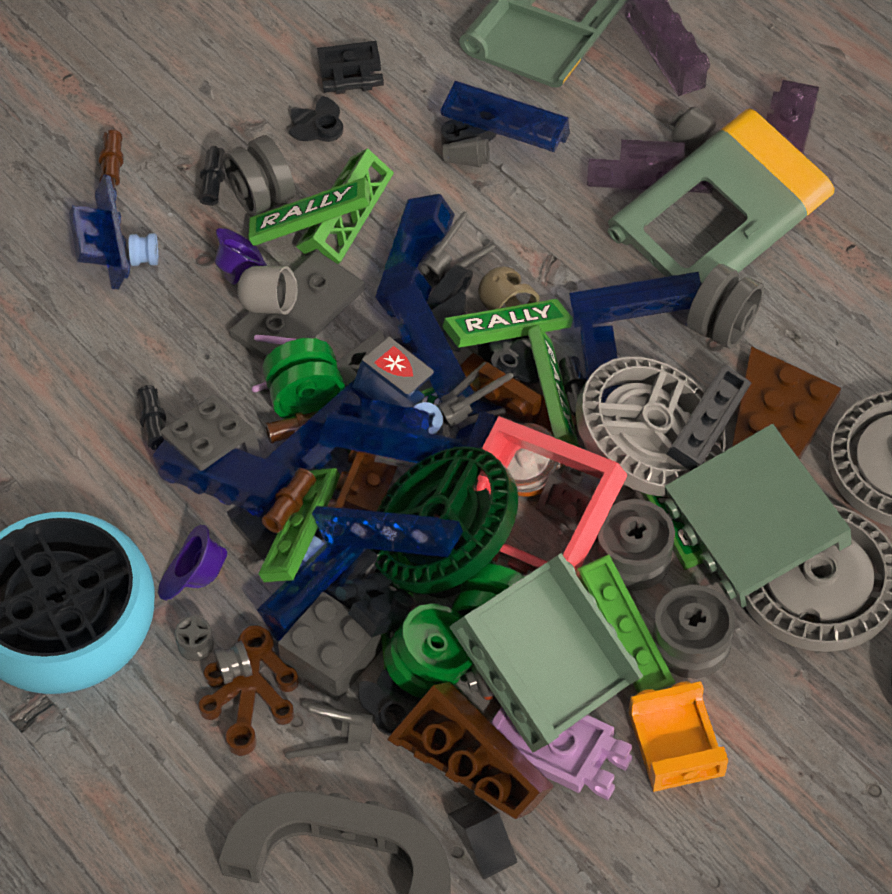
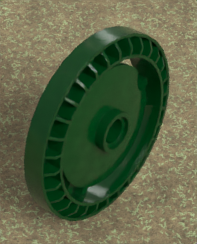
(447, 489)

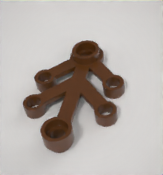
(248, 688)

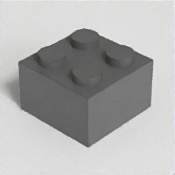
(328, 647)

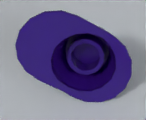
(235, 254)
(194, 565)

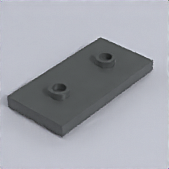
(321, 296)

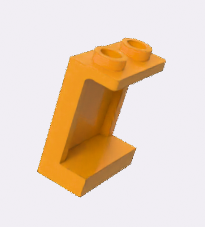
(676, 736)

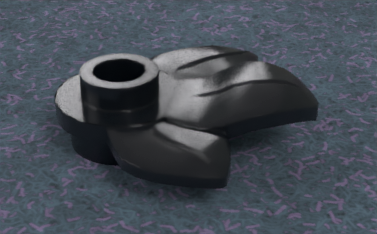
(317, 124)
(515, 358)
(386, 697)

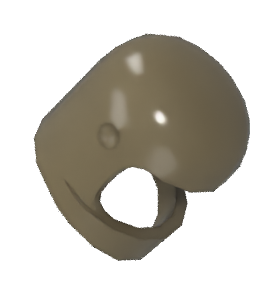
(501, 287)

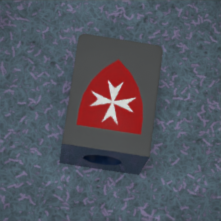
(392, 375)

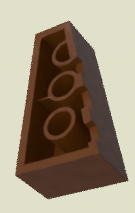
(470, 750)

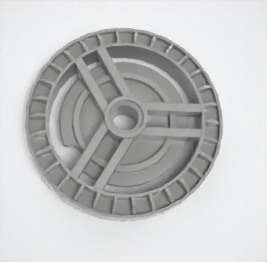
(639, 419)
(873, 457)
(833, 598)

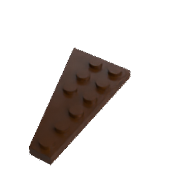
(786, 398)

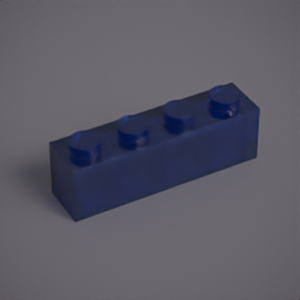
(232, 479)

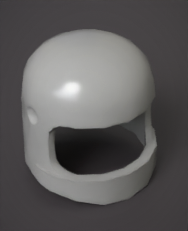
(259, 289)

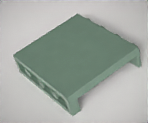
(755, 513)
(546, 652)

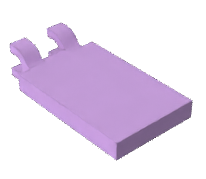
(575, 754)

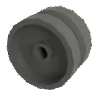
(259, 175)
(725, 306)
(638, 541)
(694, 630)

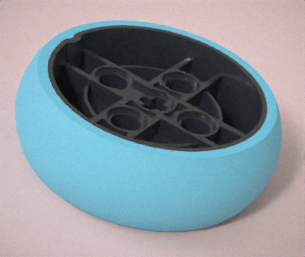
(79, 656)

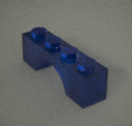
(420, 228)

